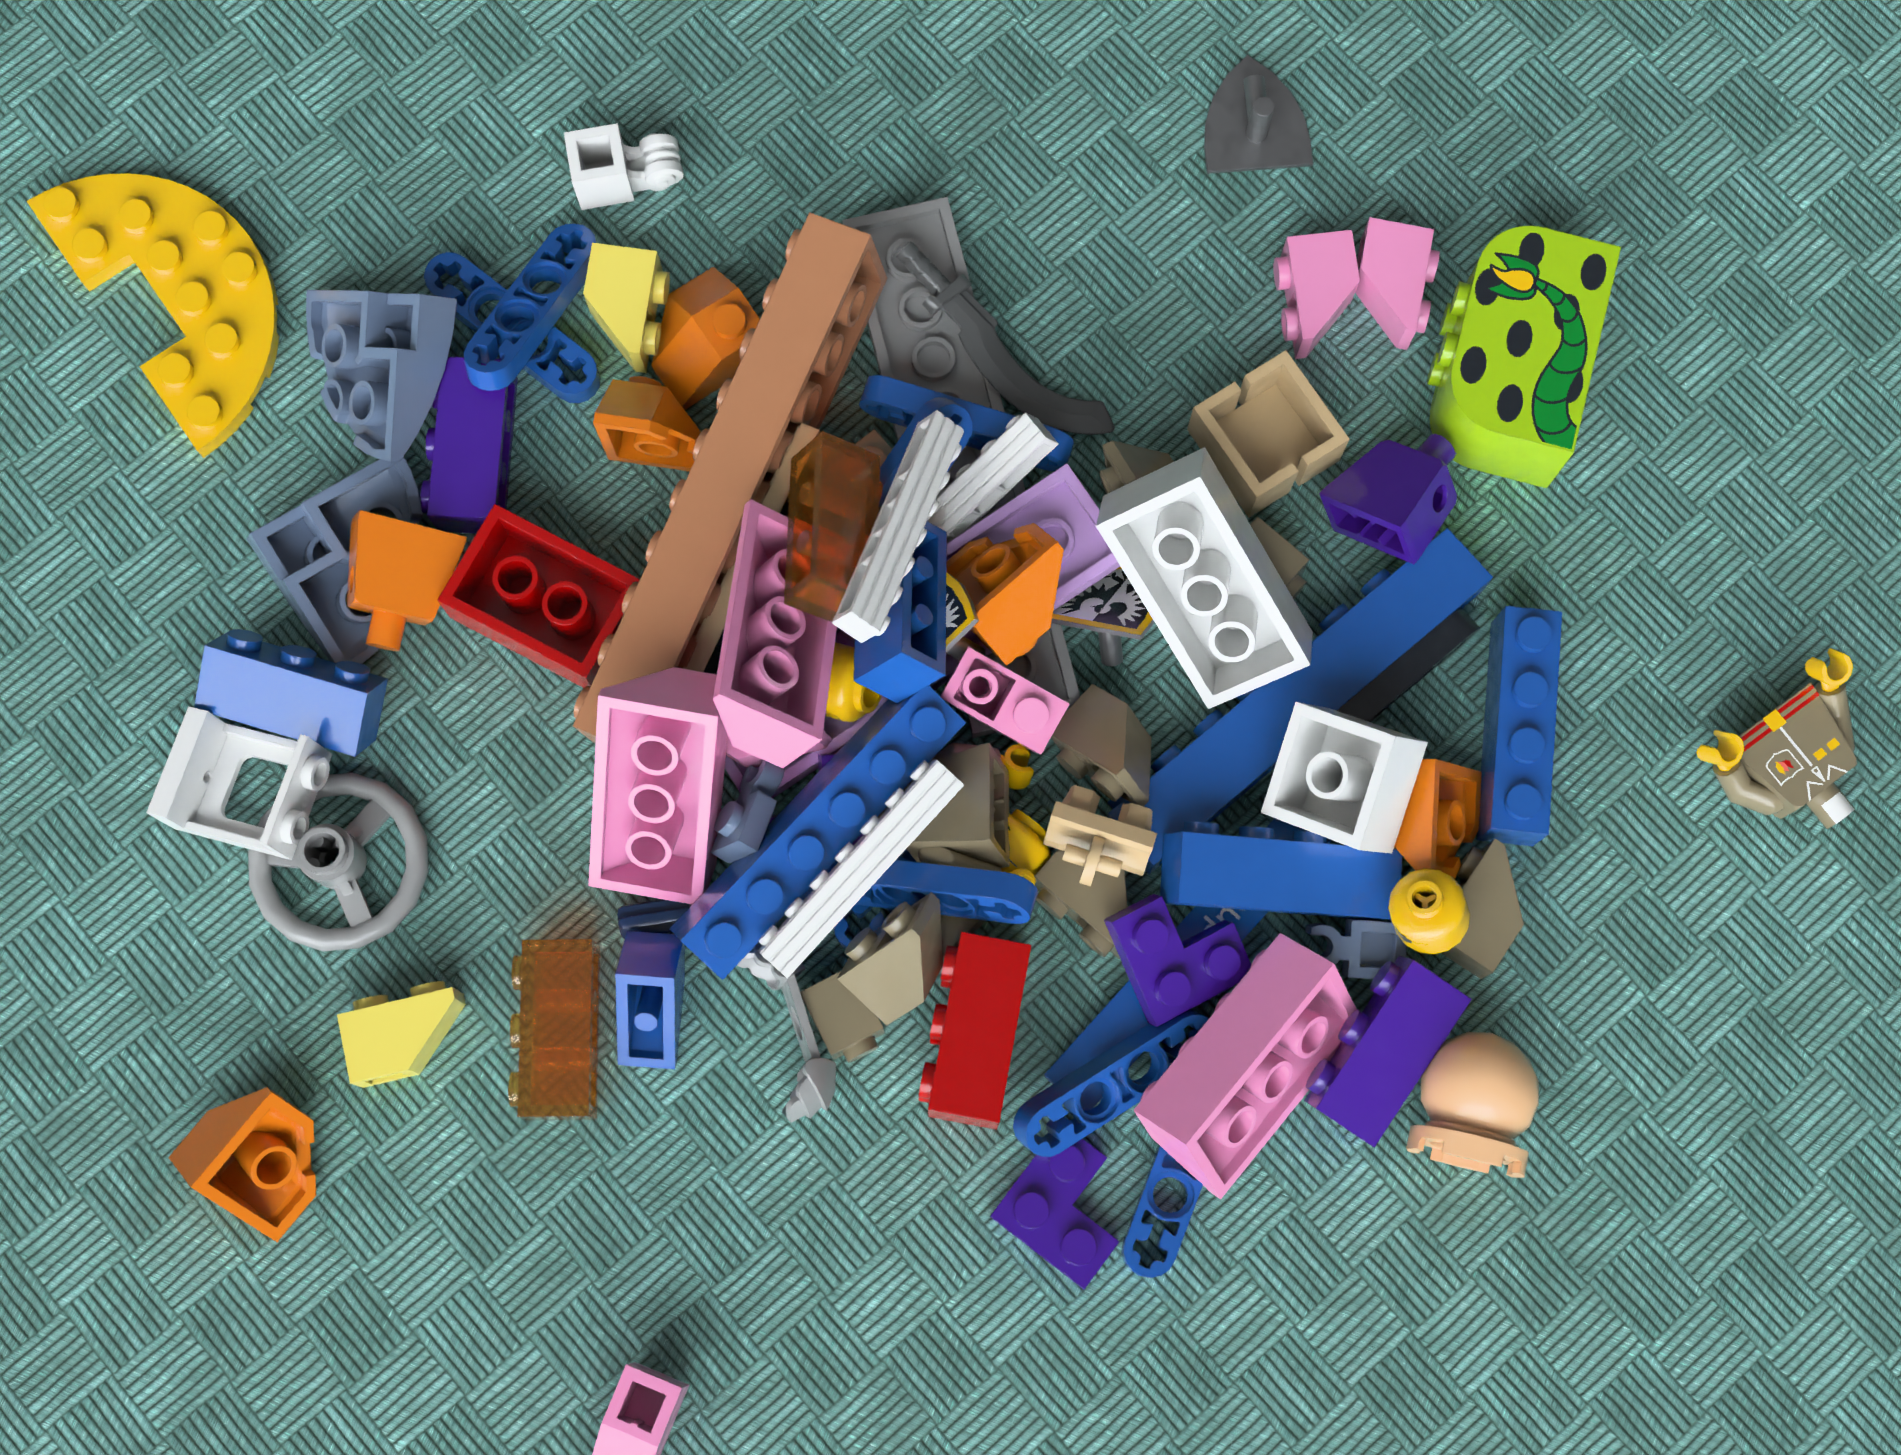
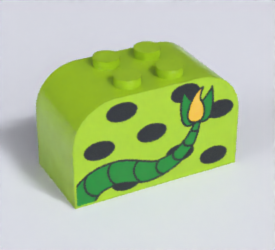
(1521, 352)

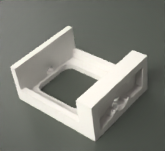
(204, 771)

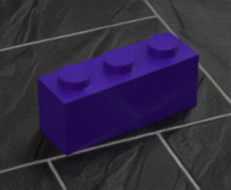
(468, 451)
(1385, 1048)

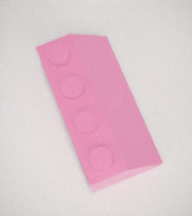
(771, 654)
(657, 785)
(1247, 1064)

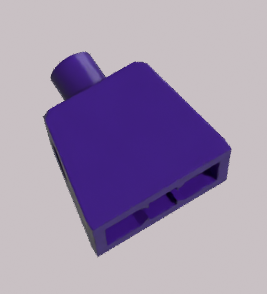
(1394, 497)

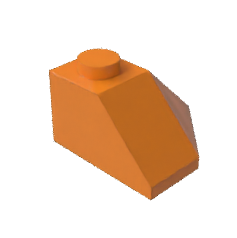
(702, 336)
(645, 425)
(1010, 588)
(1440, 816)
(252, 1160)

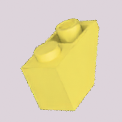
(624, 296)
(397, 1037)

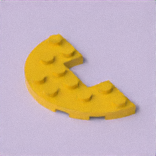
(201, 272)

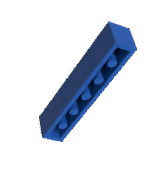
(814, 828)

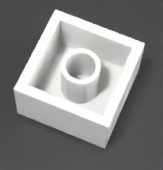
(1344, 778)

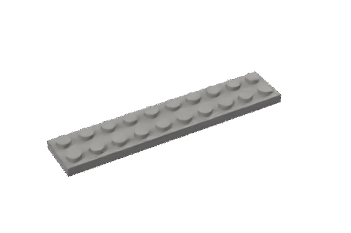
(929, 354)

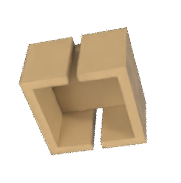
(1272, 438)

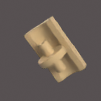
(1097, 840)

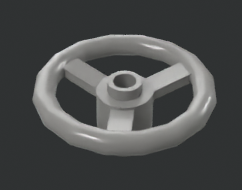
(314, 858)

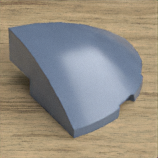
(380, 361)
(311, 547)

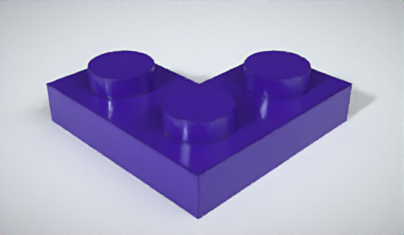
(1172, 973)
(1043, 1214)

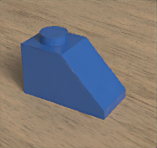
(649, 999)

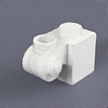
(609, 171)

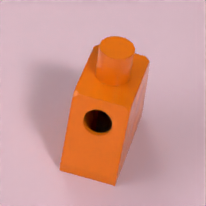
(398, 573)

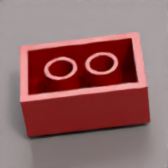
(537, 595)
(975, 1030)

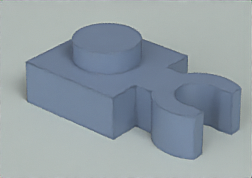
(744, 821)
(1362, 947)

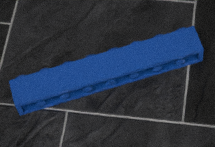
(1351, 652)

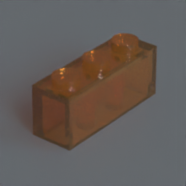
(829, 521)
(556, 1030)

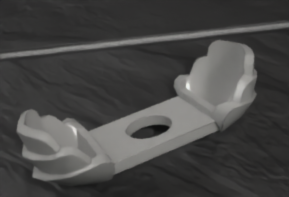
(818, 1074)

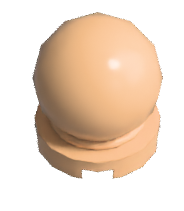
(1477, 1102)

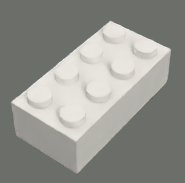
(1205, 578)

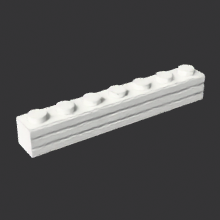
(992, 474)
(899, 528)
(859, 866)

